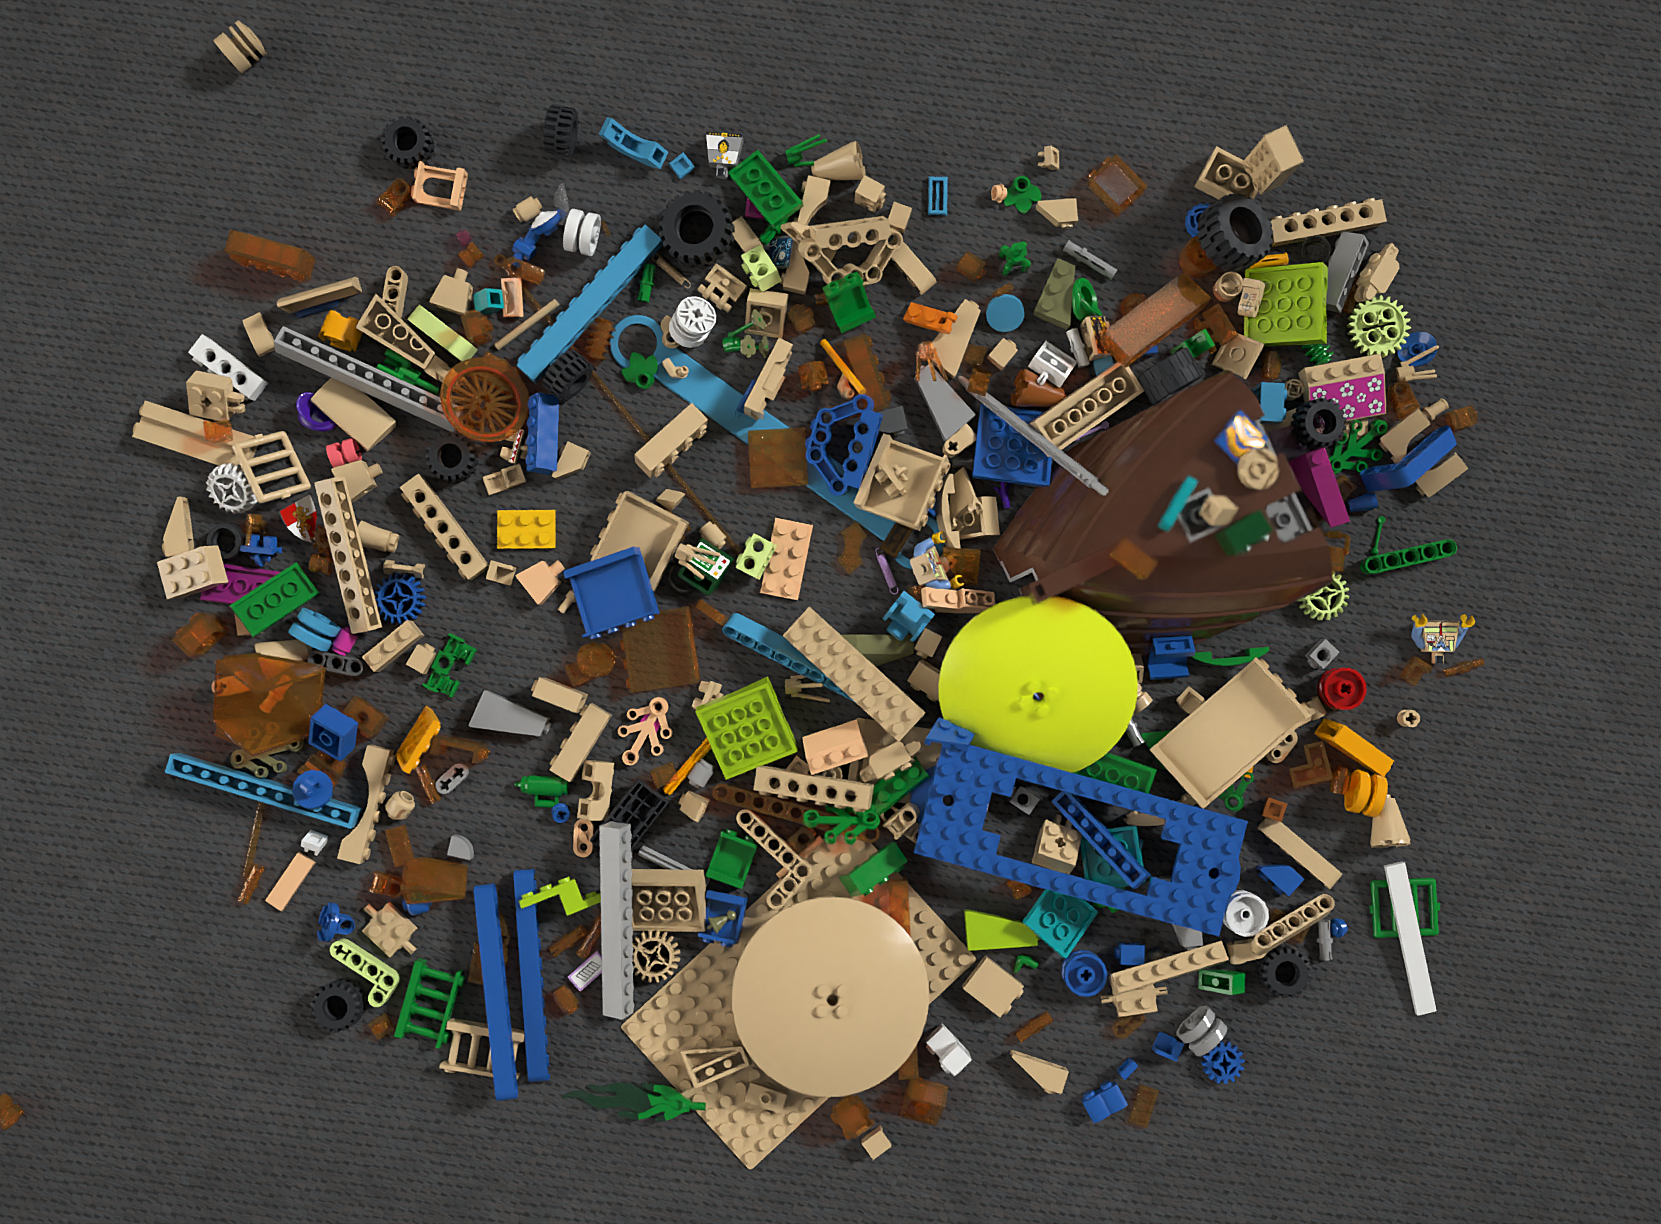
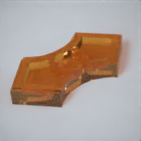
(853, 538)

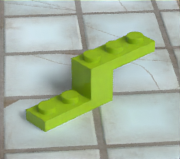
(568, 894)

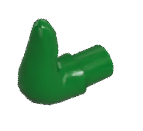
(1024, 959)

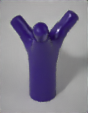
(1003, 492)

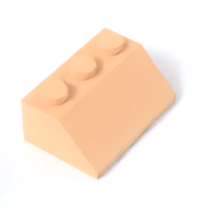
(834, 747)

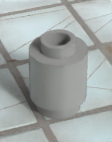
(700, 773)

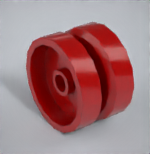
(1348, 680)

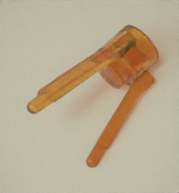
(926, 352)
(254, 523)

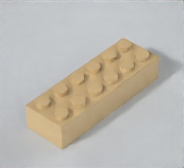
(1088, 406)

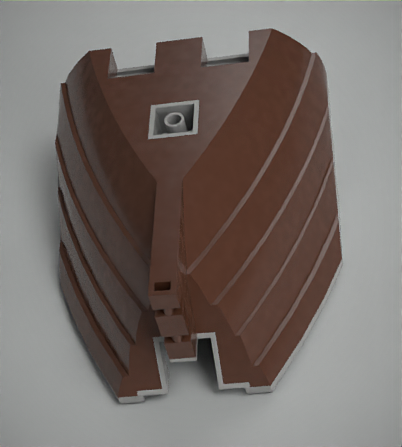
(1195, 588)

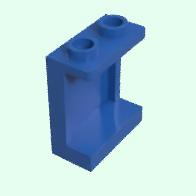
(718, 905)

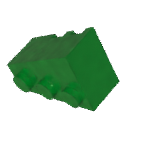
(874, 870)

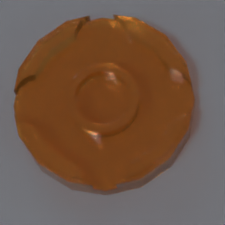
(595, 659)

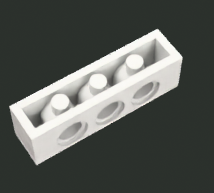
(206, 347)

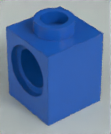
(1130, 953)

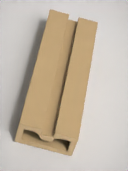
(186, 435)

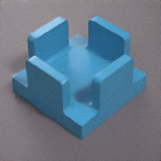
(907, 617)

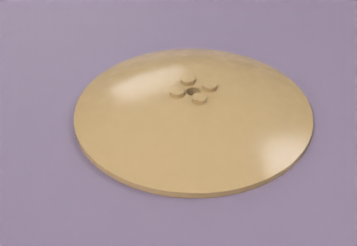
(823, 951)

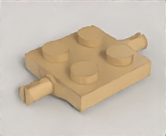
(389, 929)
(1136, 1001)

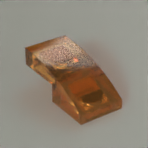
(979, 381)

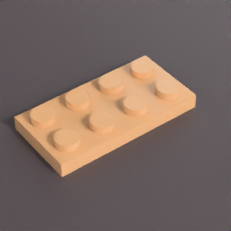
(787, 564)

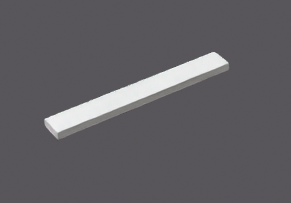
(1410, 938)

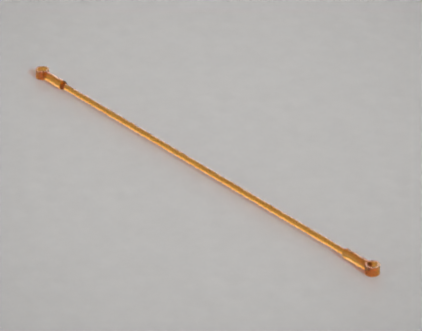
(735, 547)

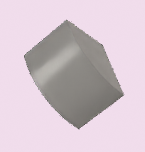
(460, 847)

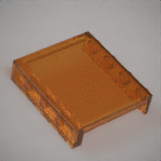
(661, 651)

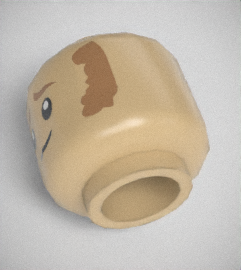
(400, 805)

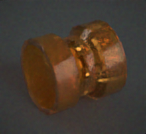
(471, 254)
(319, 563)
(1019, 889)

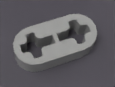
(449, 775)

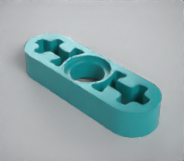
(1177, 503)

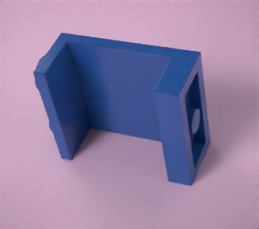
(1169, 657)

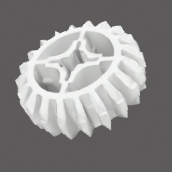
(231, 488)

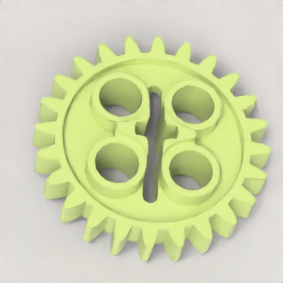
(1374, 310)

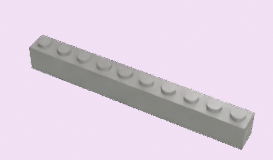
(362, 377)
(616, 919)

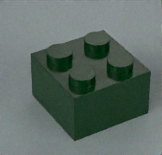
(1241, 534)

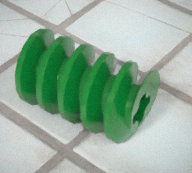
(1318, 352)

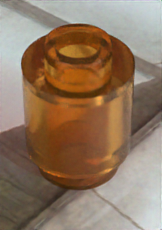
(1271, 365)
(1340, 781)
(565, 1000)

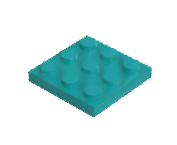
(1096, 866)
(1060, 920)

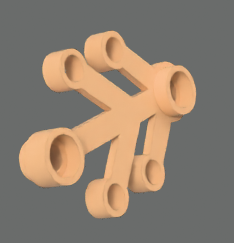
(647, 728)

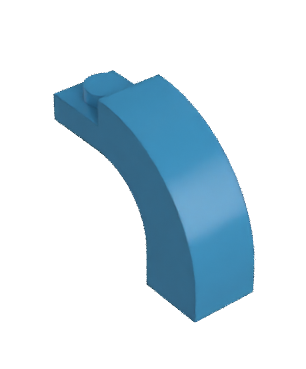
(625, 142)

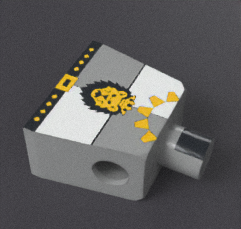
(723, 151)

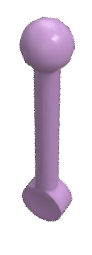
(1105, 425)

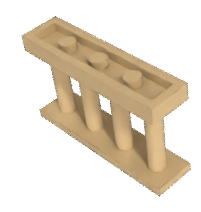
(477, 1030)

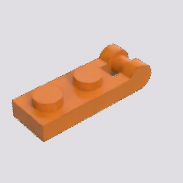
(930, 318)

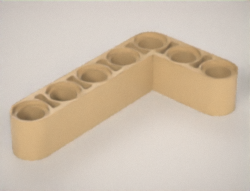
(778, 854)

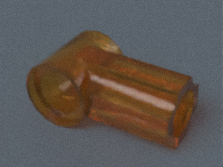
(525, 271)

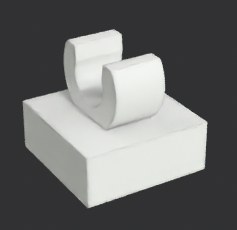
(314, 841)

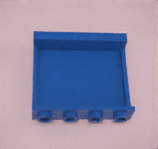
(613, 592)

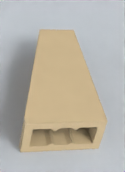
(953, 346)

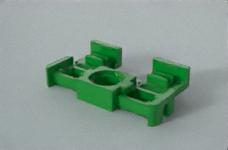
(438, 677)

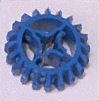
(383, 599)

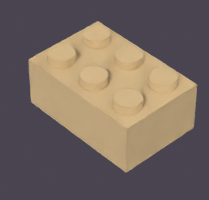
(1225, 175)
(192, 572)

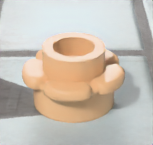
(998, 193)

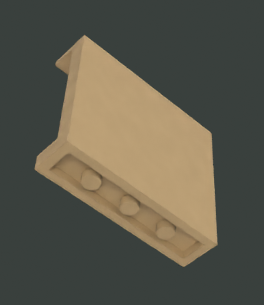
(923, 482)
(642, 526)

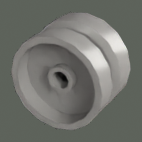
(1202, 1030)

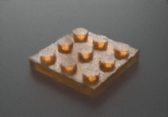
(777, 458)

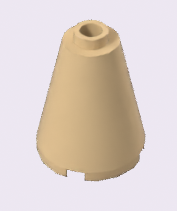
(841, 164)
(286, 649)
(1389, 827)

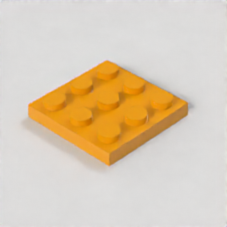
(418, 740)

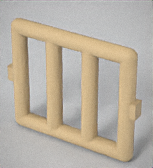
(288, 452)

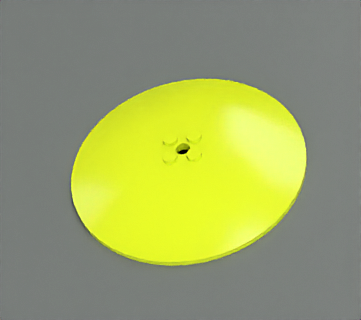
(1045, 649)

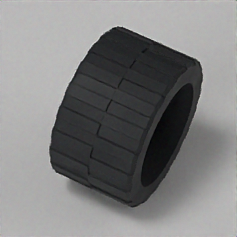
(1170, 376)

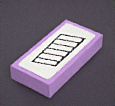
(587, 971)

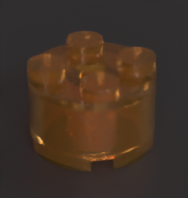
(1191, 263)
(852, 1116)

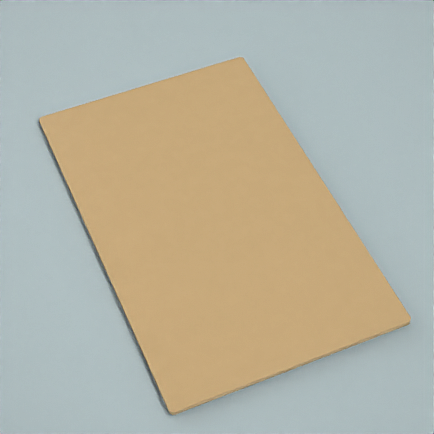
(698, 1011)

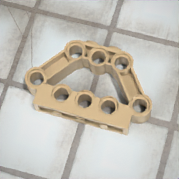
(877, 258)

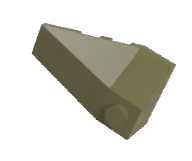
(881, 648)

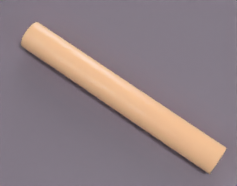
(783, 872)

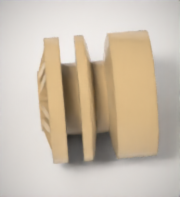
(240, 46)

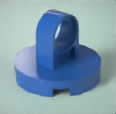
(312, 789)
(331, 921)

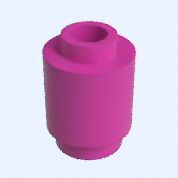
(344, 641)

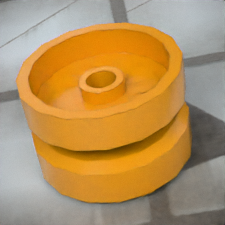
(1366, 793)

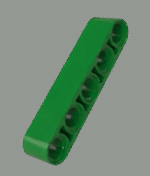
(1416, 553)

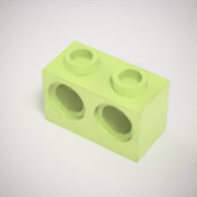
(761, 268)
(760, 558)

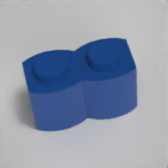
(1103, 1101)

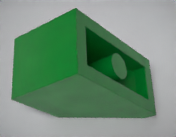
(1222, 981)

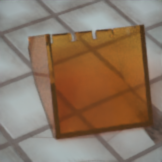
(266, 700)

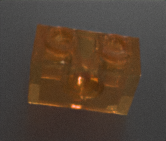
(376, 718)

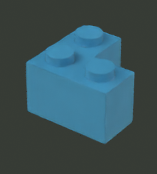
(1271, 399)

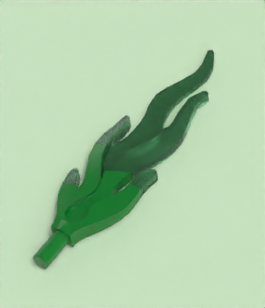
(644, 1104)

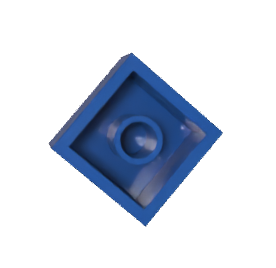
(333, 732)

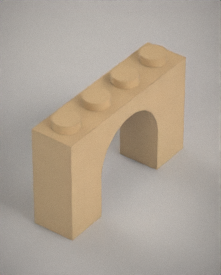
(1397, 440)

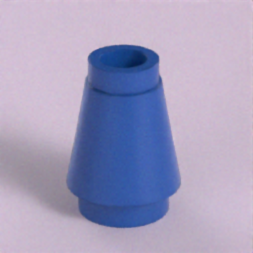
(1365, 502)

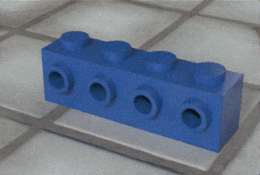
(542, 433)

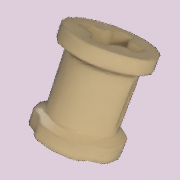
(1401, 718)

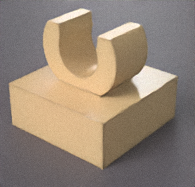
(1051, 158)

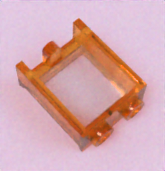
(1116, 184)

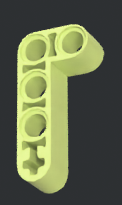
(442, 334)
(363, 968)

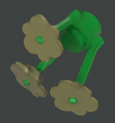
(747, 345)

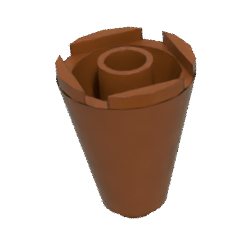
(1031, 394)

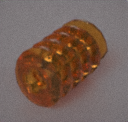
(599, 341)

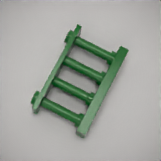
(410, 1007)

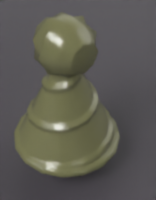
(717, 923)

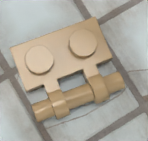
(724, 282)

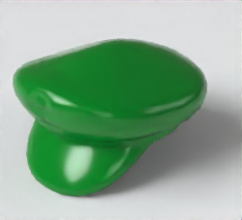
(1084, 300)

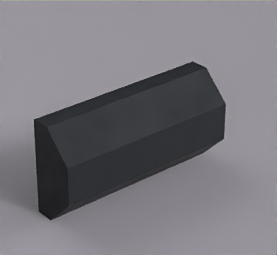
(637, 807)

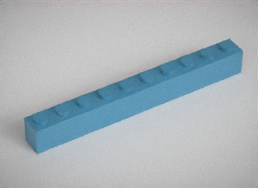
(590, 303)
(258, 789)

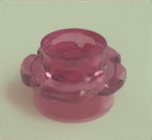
(464, 237)

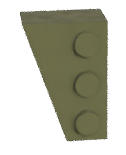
(1056, 297)

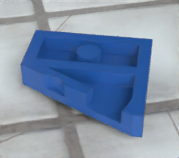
(949, 735)

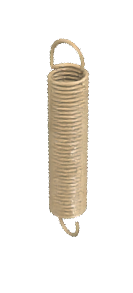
(670, 270)

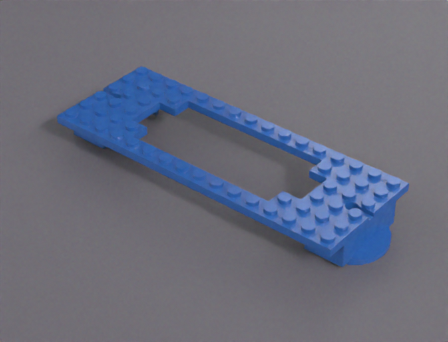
(956, 836)

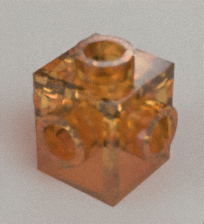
(813, 375)

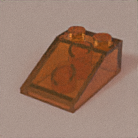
(433, 880)

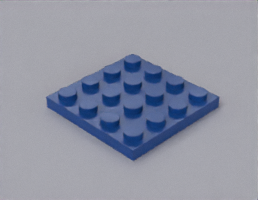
(1006, 454)

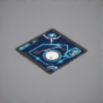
(781, 251)

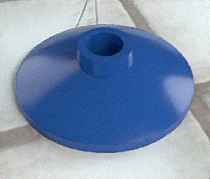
(1417, 341)

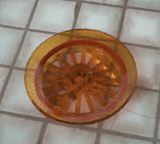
(497, 376)

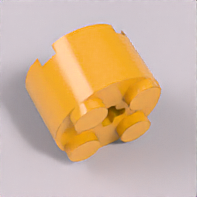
(341, 331)

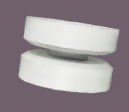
(581, 232)
(1254, 918)

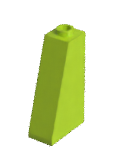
(996, 932)

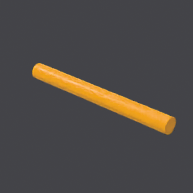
(842, 366)

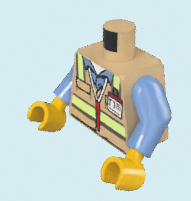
(928, 566)
(1439, 635)

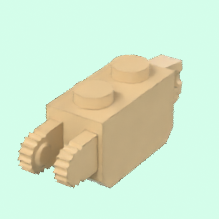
(1377, 273)
(890, 760)

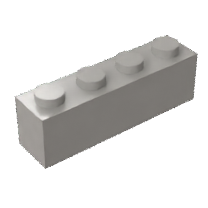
(1343, 268)

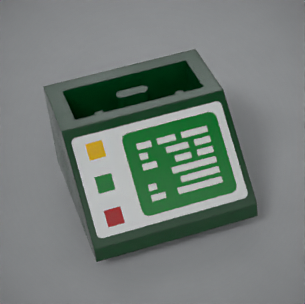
(712, 574)

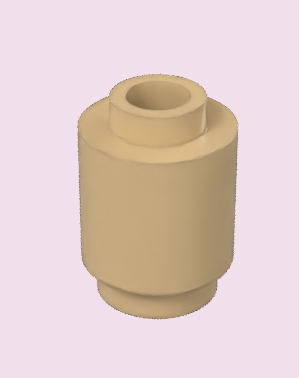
(527, 209)
(713, 535)

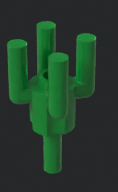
(1015, 257)
(404, 371)

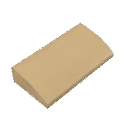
(320, 295)
(354, 412)

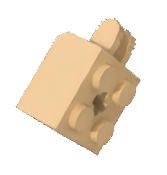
(213, 396)
(1057, 846)

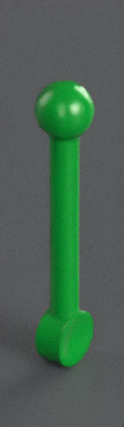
(1381, 520)

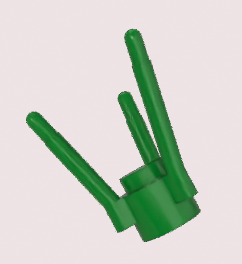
(794, 153)

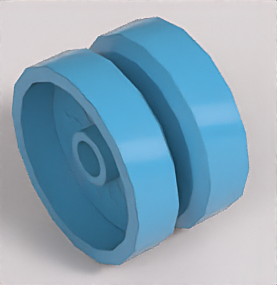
(314, 629)

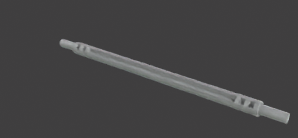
(1037, 439)

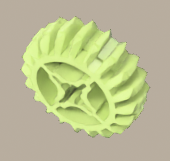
(1325, 601)

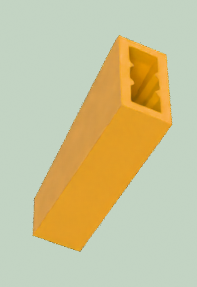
(1354, 746)

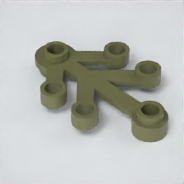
(245, 761)

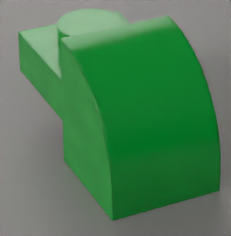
(1196, 344)

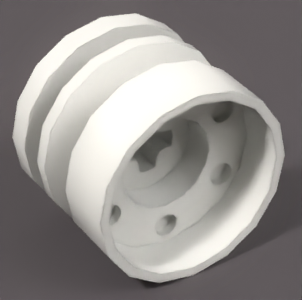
(692, 322)

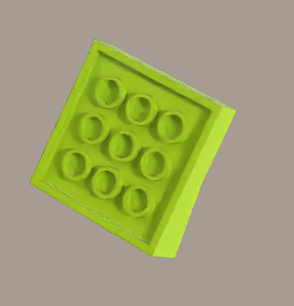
(1290, 306)
(747, 728)

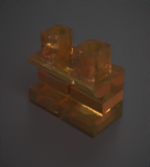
(319, 762)

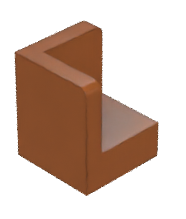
(1274, 809)

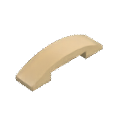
(943, 513)

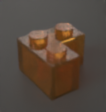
(1316, 770)

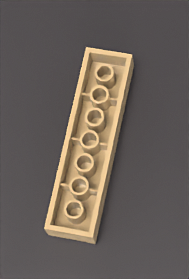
(854, 674)

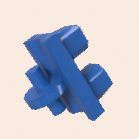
(269, 547)

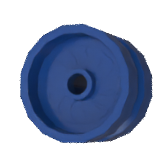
(1092, 980)

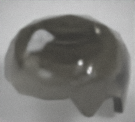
(1320, 248)

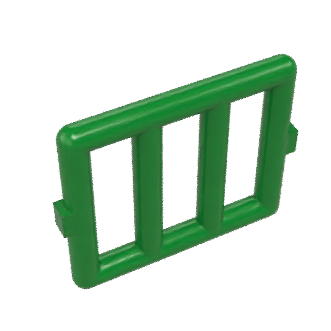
(1434, 907)

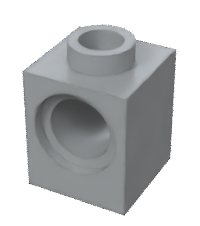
(1328, 650)
(1030, 803)

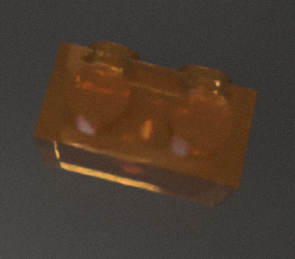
(477, 327)

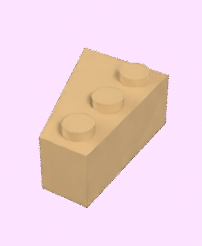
(714, 1063)

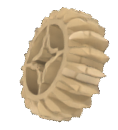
(661, 960)

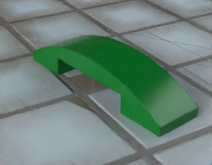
(1251, 653)

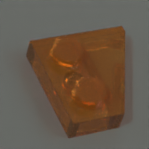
(963, 563)

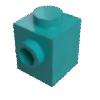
(488, 301)

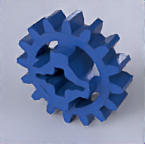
(1232, 1062)

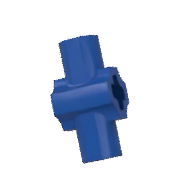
(525, 247)

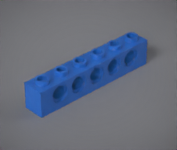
(1101, 839)

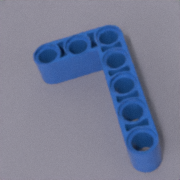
(1412, 465)

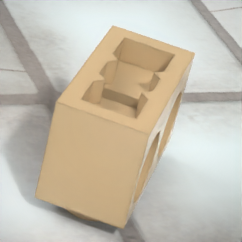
(870, 194)

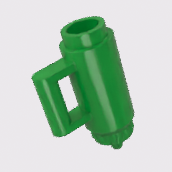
(543, 786)

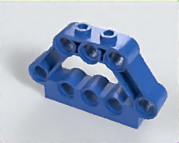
(868, 440)

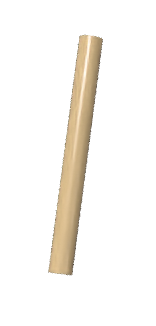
(526, 324)

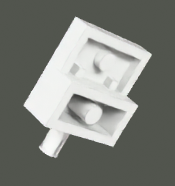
(1052, 364)

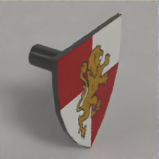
(300, 518)

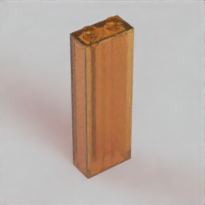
(1154, 319)

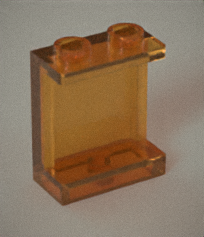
(442, 741)

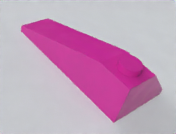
(1320, 485)

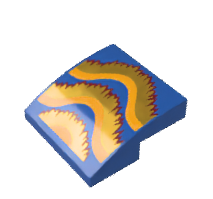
(1240, 437)

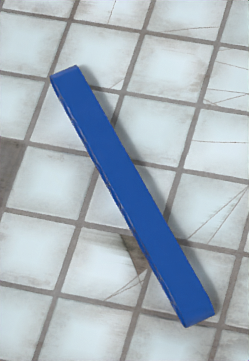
(531, 979)
(495, 992)

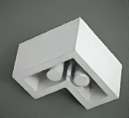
(951, 1052)

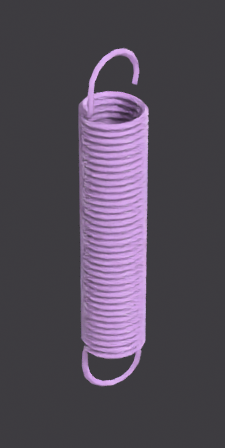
(886, 571)

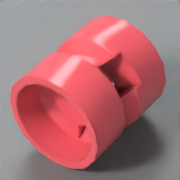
(342, 453)

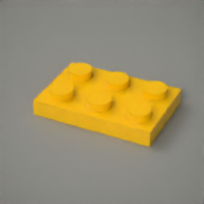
(526, 529)

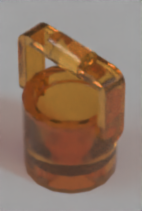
(1338, 554)

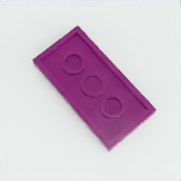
(240, 582)

